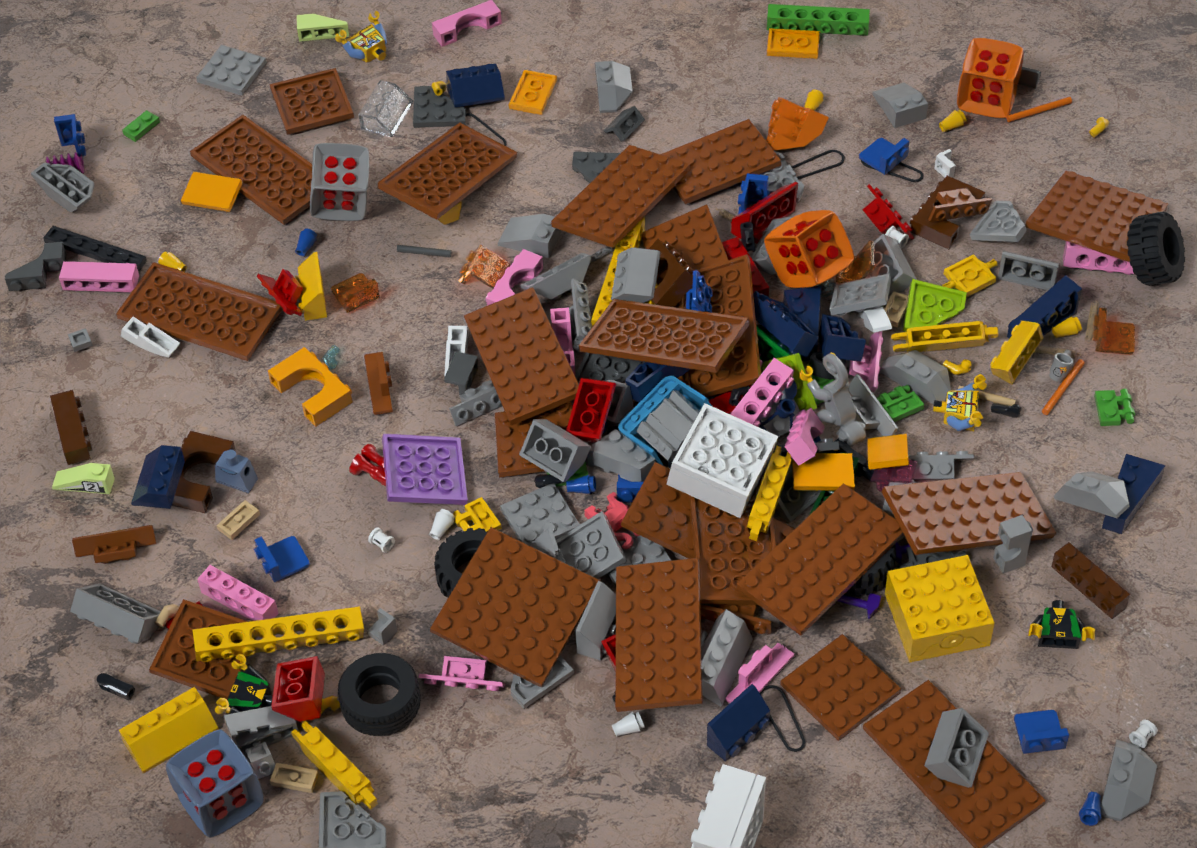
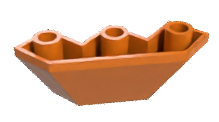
(793, 125)

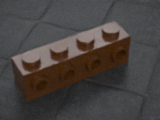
(70, 427)
(1090, 580)

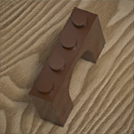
(940, 232)
(678, 276)
(198, 449)

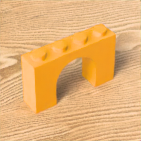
(305, 366)

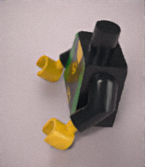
(1060, 628)
(248, 692)

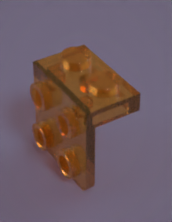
(861, 265)
(483, 266)
(355, 292)
(1113, 336)

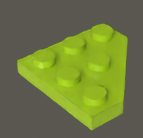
(932, 304)
(804, 396)

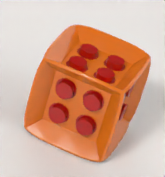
(990, 77)
(809, 249)

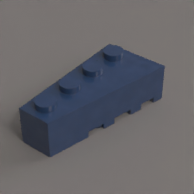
(806, 306)
(1052, 307)
(783, 324)
(648, 375)
(1140, 480)

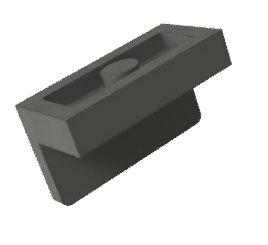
(1029, 77)
(625, 123)
(462, 371)

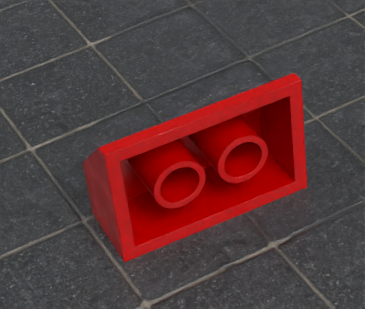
(590, 409)
(299, 689)

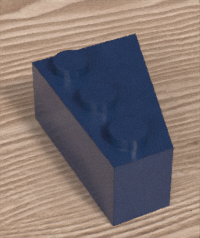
(839, 339)

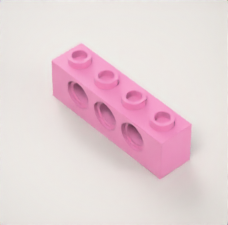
(1091, 261)
(774, 372)
(236, 595)

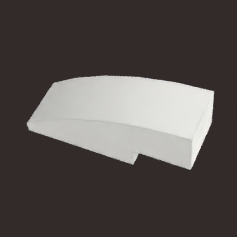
(875, 319)
(149, 338)
(456, 342)

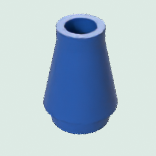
(306, 240)
(584, 485)
(1091, 810)

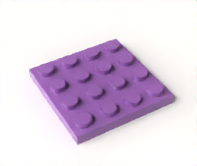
(424, 469)

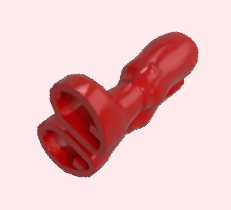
(362, 463)

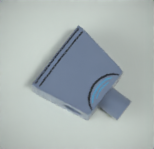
(235, 471)

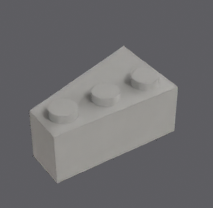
(621, 456)
(258, 726)

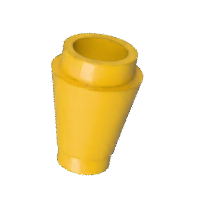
(814, 99)
(953, 121)
(170, 260)
(1068, 327)

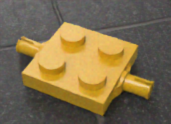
(970, 275)

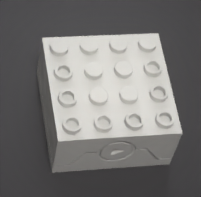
(722, 460)
(732, 810)

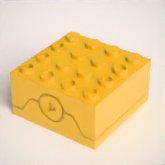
(939, 608)

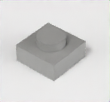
(80, 340)

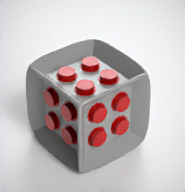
(339, 181)

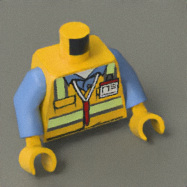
(366, 43)
(961, 406)

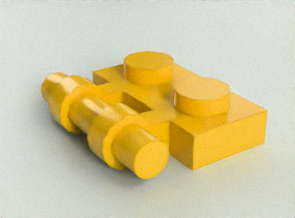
(480, 514)

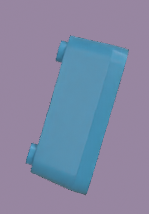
(650, 403)

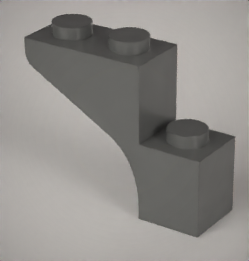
(34, 273)

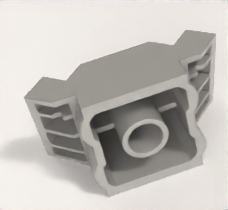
(669, 424)

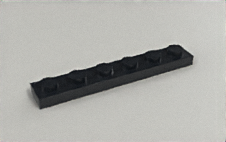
(93, 248)

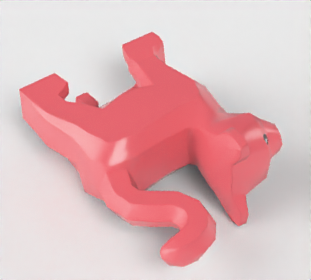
(615, 513)

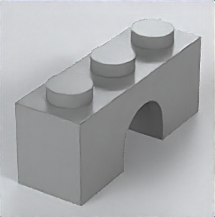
(1016, 540)

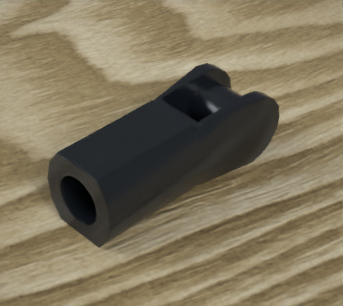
(747, 236)
(115, 686)

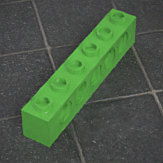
(822, 19)

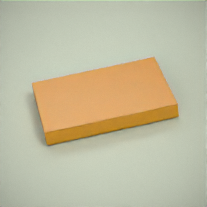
(793, 43)
(532, 92)
(211, 191)
(887, 451)
(824, 472)

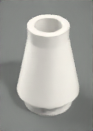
(441, 523)
(629, 724)

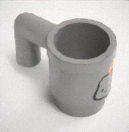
(1061, 366)

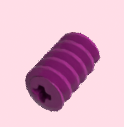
(76, 162)

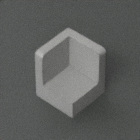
(383, 628)

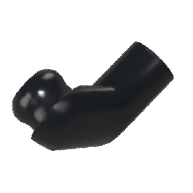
(736, 393)
(1011, 411)
(545, 479)

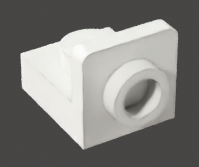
(944, 164)
(261, 760)

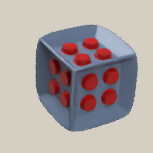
(215, 783)

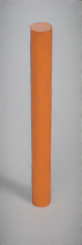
(1042, 108)
(1063, 386)

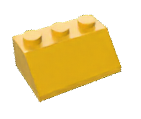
(312, 295)
(1016, 351)

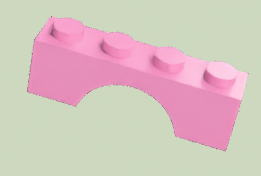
(483, 15)
(524, 268)
(562, 328)
(801, 436)

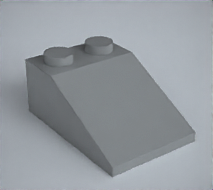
(902, 104)
(531, 233)

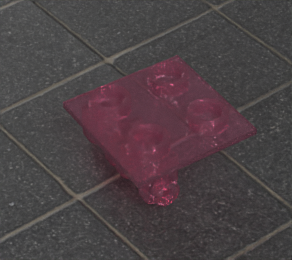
(900, 474)

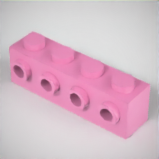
(105, 276)

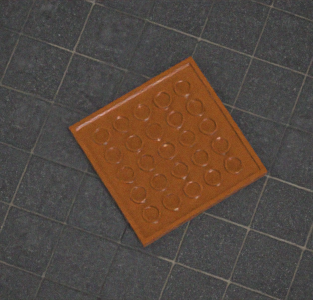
(1091, 213)
(515, 607)

